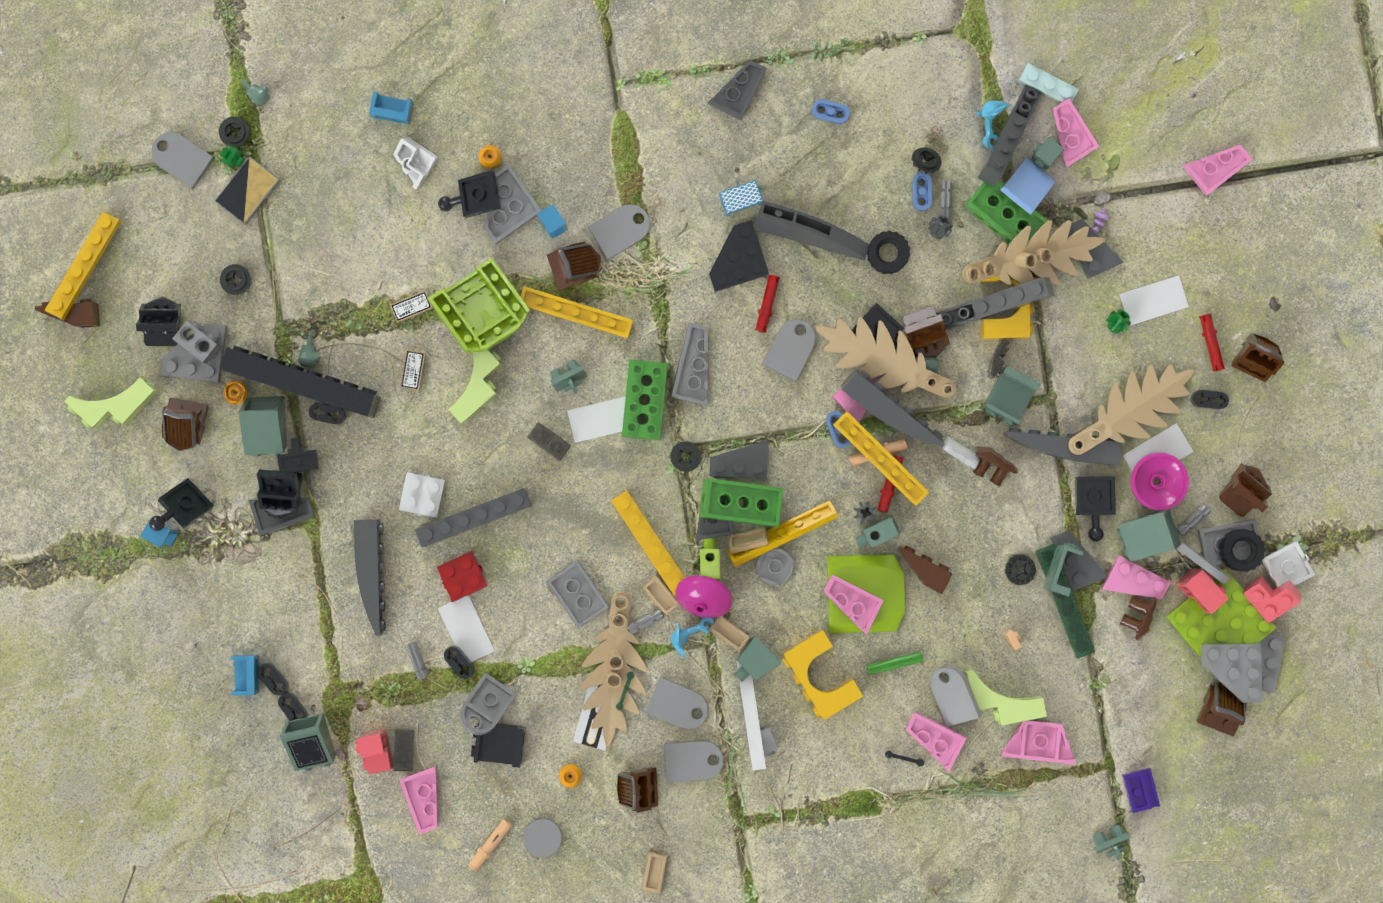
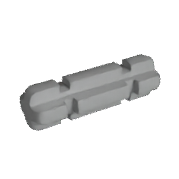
(946, 198)
(1193, 520)
(645, 621)
(417, 661)

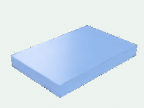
(1028, 185)

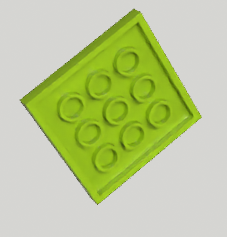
(1231, 623)

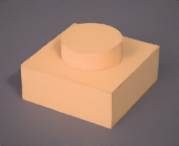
(1013, 639)

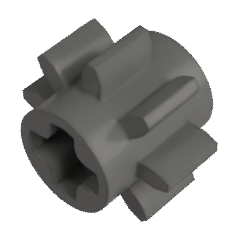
(940, 227)
(860, 515)

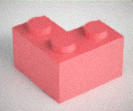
(1201, 587)
(1272, 602)
(376, 750)

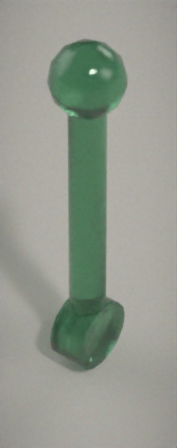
(630, 675)

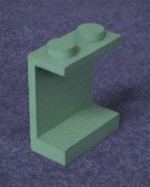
(1010, 396)
(1056, 566)

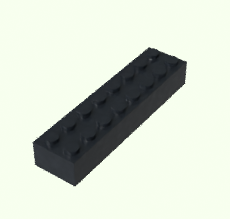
(307, 384)

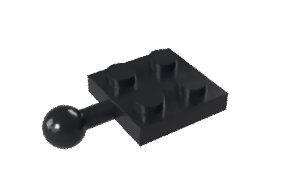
(476, 196)
(878, 313)
(1095, 497)
(182, 503)

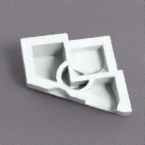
(415, 160)
(961, 453)

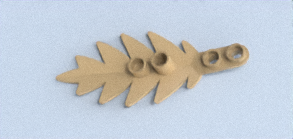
(1035, 256)
(881, 357)
(1136, 407)
(611, 674)

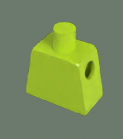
(712, 568)

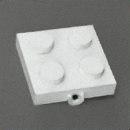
(421, 494)
(1288, 564)

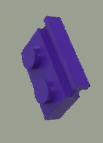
(1141, 790)

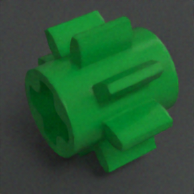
(231, 157)
(1118, 321)

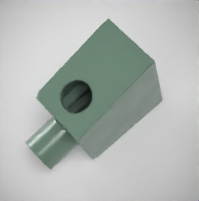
(886, 528)
(755, 660)

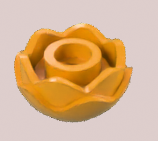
(492, 162)
(229, 390)
(570, 769)

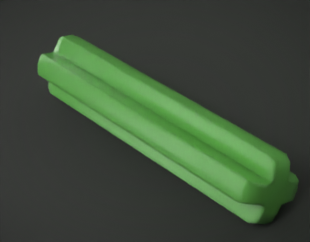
(895, 663)

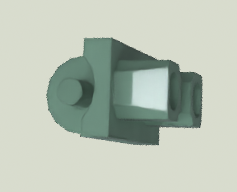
(570, 379)
(1119, 837)

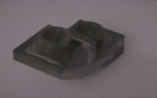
(996, 363)
(549, 441)
(403, 750)

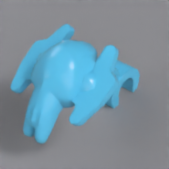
(989, 111)
(680, 636)

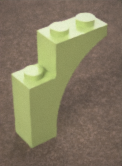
(478, 390)
(122, 407)
(1007, 709)

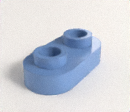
(831, 109)
(921, 192)
(834, 432)

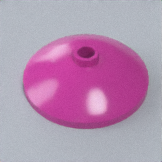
(1172, 481)
(703, 596)

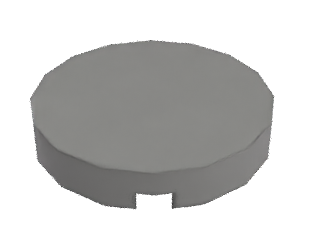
(775, 566)
(542, 837)

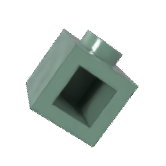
(1046, 153)

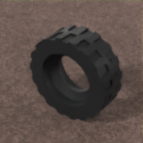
(901, 245)
(1255, 557)

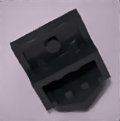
(159, 321)
(279, 492)

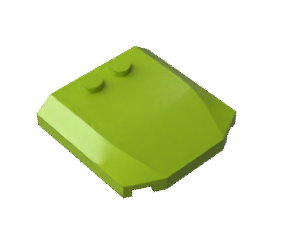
(481, 308)
(876, 575)

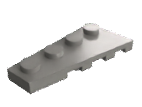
(691, 374)

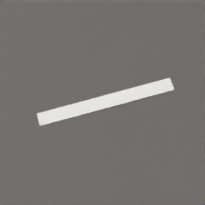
(752, 723)

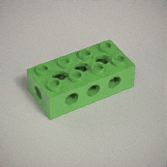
(993, 215)
(635, 390)
(750, 494)

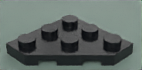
(739, 259)

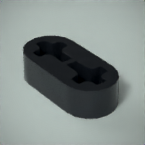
(1210, 395)
(328, 409)
(455, 665)
(277, 676)
(296, 704)

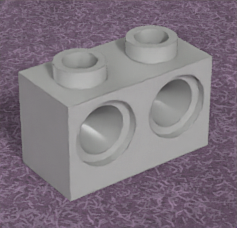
(194, 345)

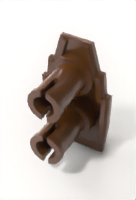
(988, 457)
(1141, 627)

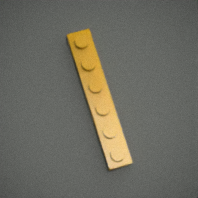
(83, 266)
(576, 312)
(880, 458)
(788, 531)
(648, 540)

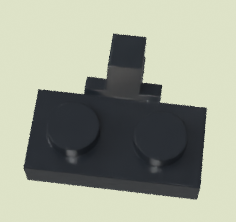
(298, 458)

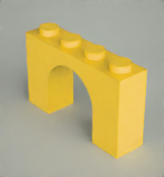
(1014, 327)
(825, 702)

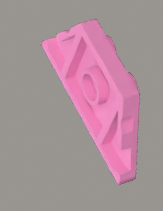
(1039, 742)

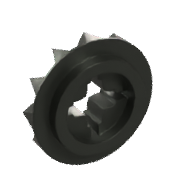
(225, 131)
(928, 155)
(228, 274)
(686, 447)
(1011, 571)

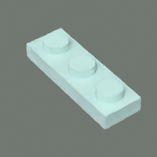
(1047, 84)

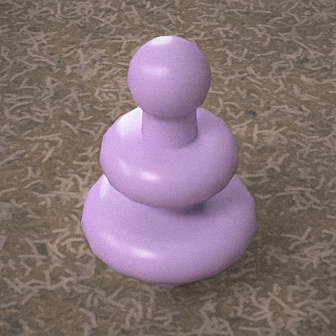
(1099, 222)

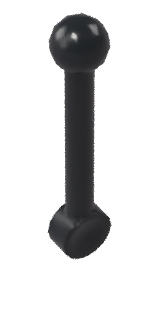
(919, 762)

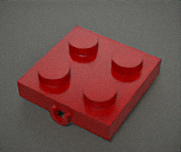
(462, 576)

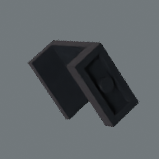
(500, 745)

